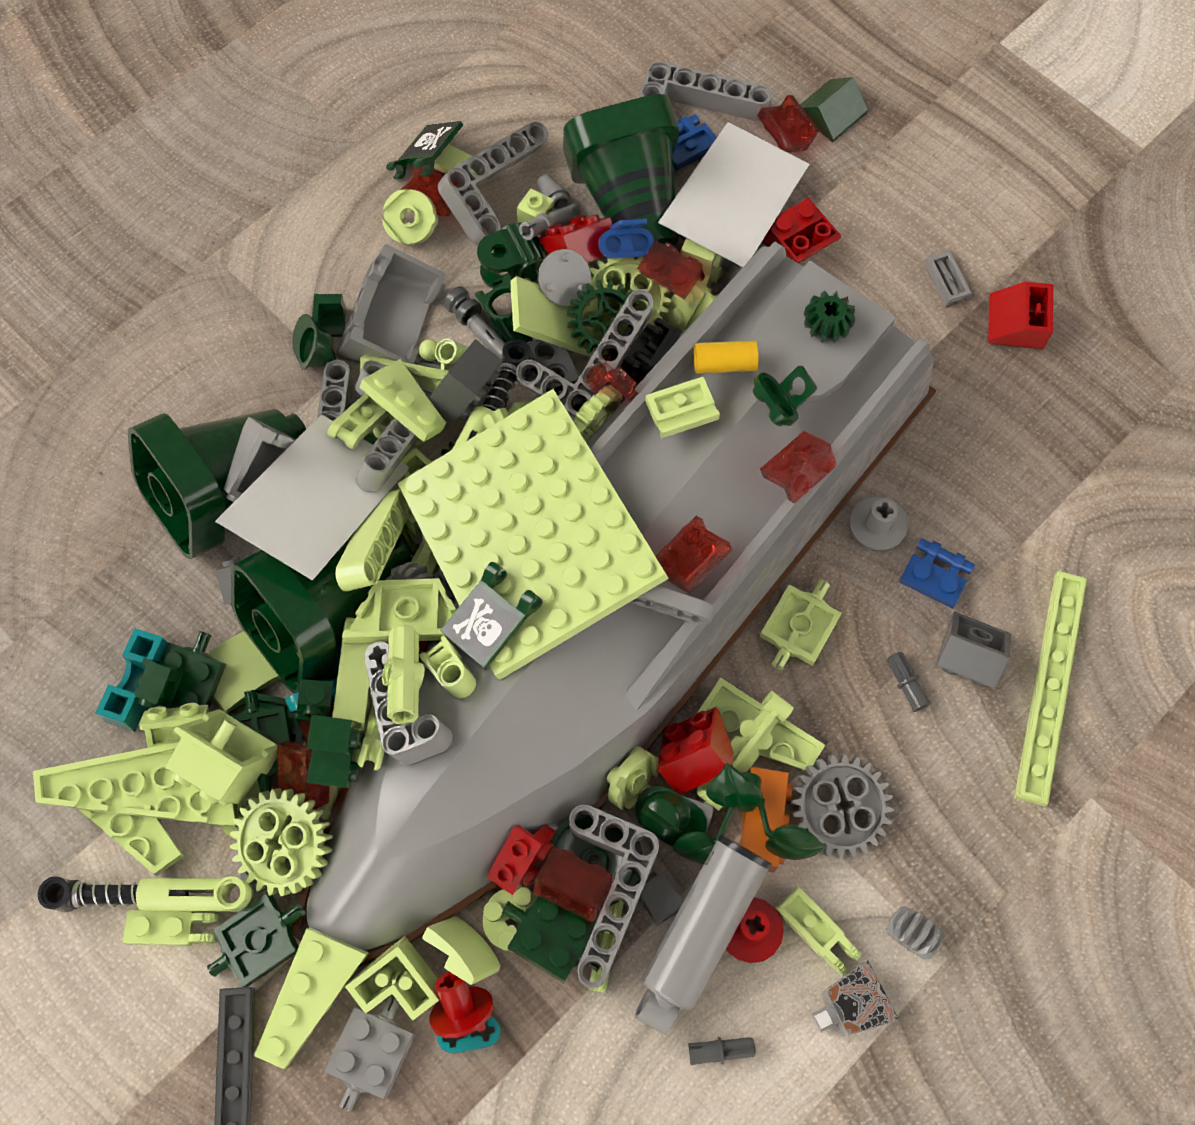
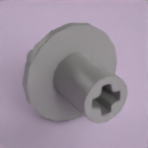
(563, 275)
(878, 523)

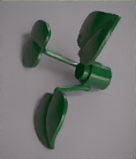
(743, 792)

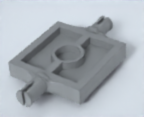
(369, 1054)

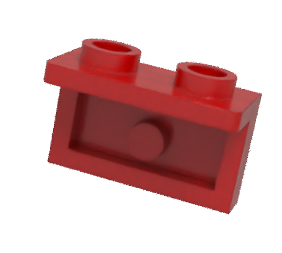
(519, 858)

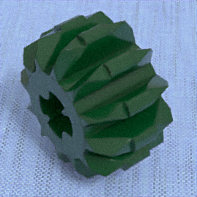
(829, 316)

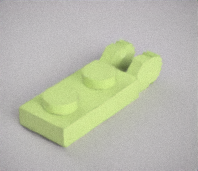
(166, 928)
(816, 928)

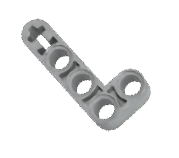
(414, 734)

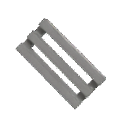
(943, 280)

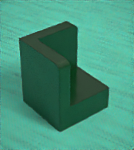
(329, 313)

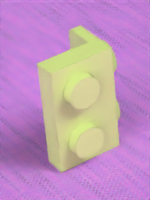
(161, 722)

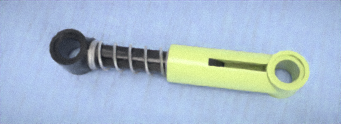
(498, 391)
(149, 894)

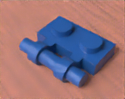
(693, 143)
(933, 580)

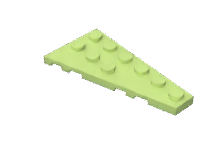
(129, 785)

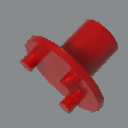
(757, 934)
(459, 1008)

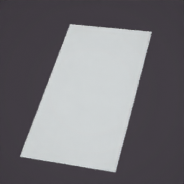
(734, 194)
(307, 501)

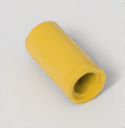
(725, 357)

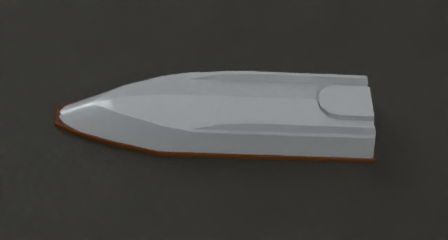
(542, 740)

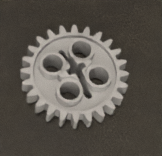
(869, 800)

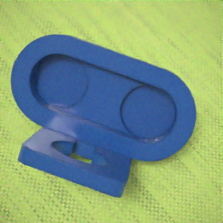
(626, 240)

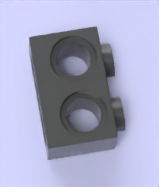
(559, 362)

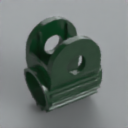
(509, 254)
(503, 323)

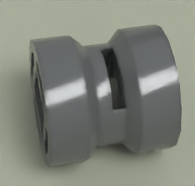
(460, 303)

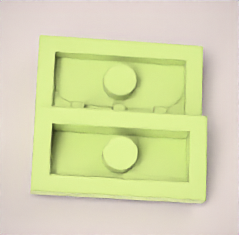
(244, 671)
(467, 951)

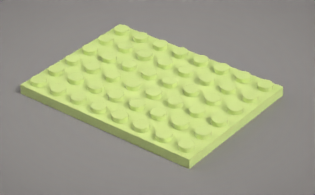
(544, 514)

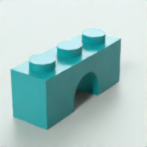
(119, 703)

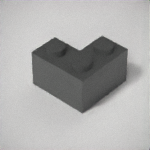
(465, 382)

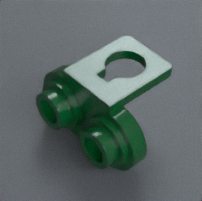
(778, 398)

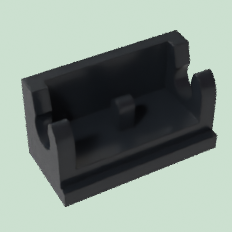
(651, 347)

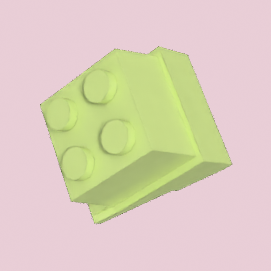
(220, 757)

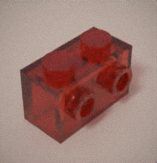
(573, 883)

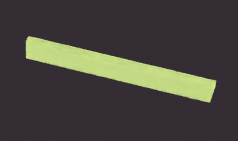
(1050, 689)

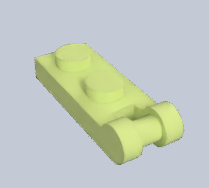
(357, 421)

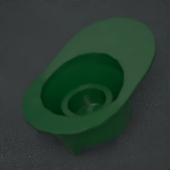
(312, 344)
(668, 814)

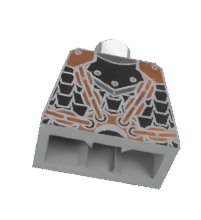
(855, 1003)

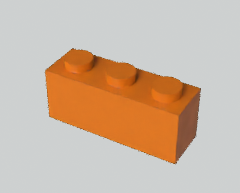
(775, 792)

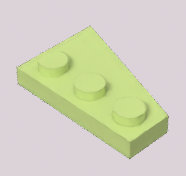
(404, 399)

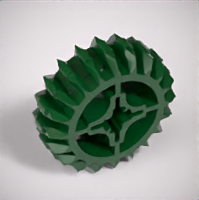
(591, 321)

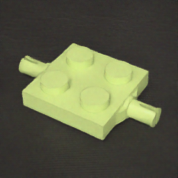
(800, 624)

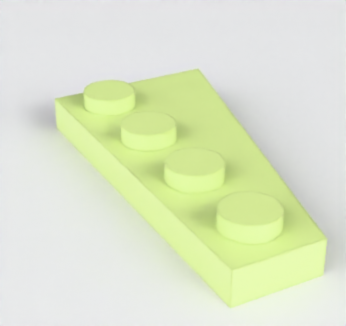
(789, 743)
(141, 837)
(311, 986)

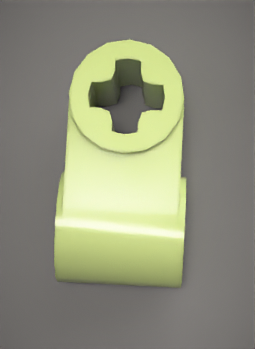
(446, 664)

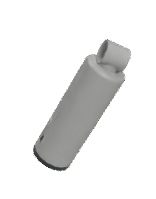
(700, 932)

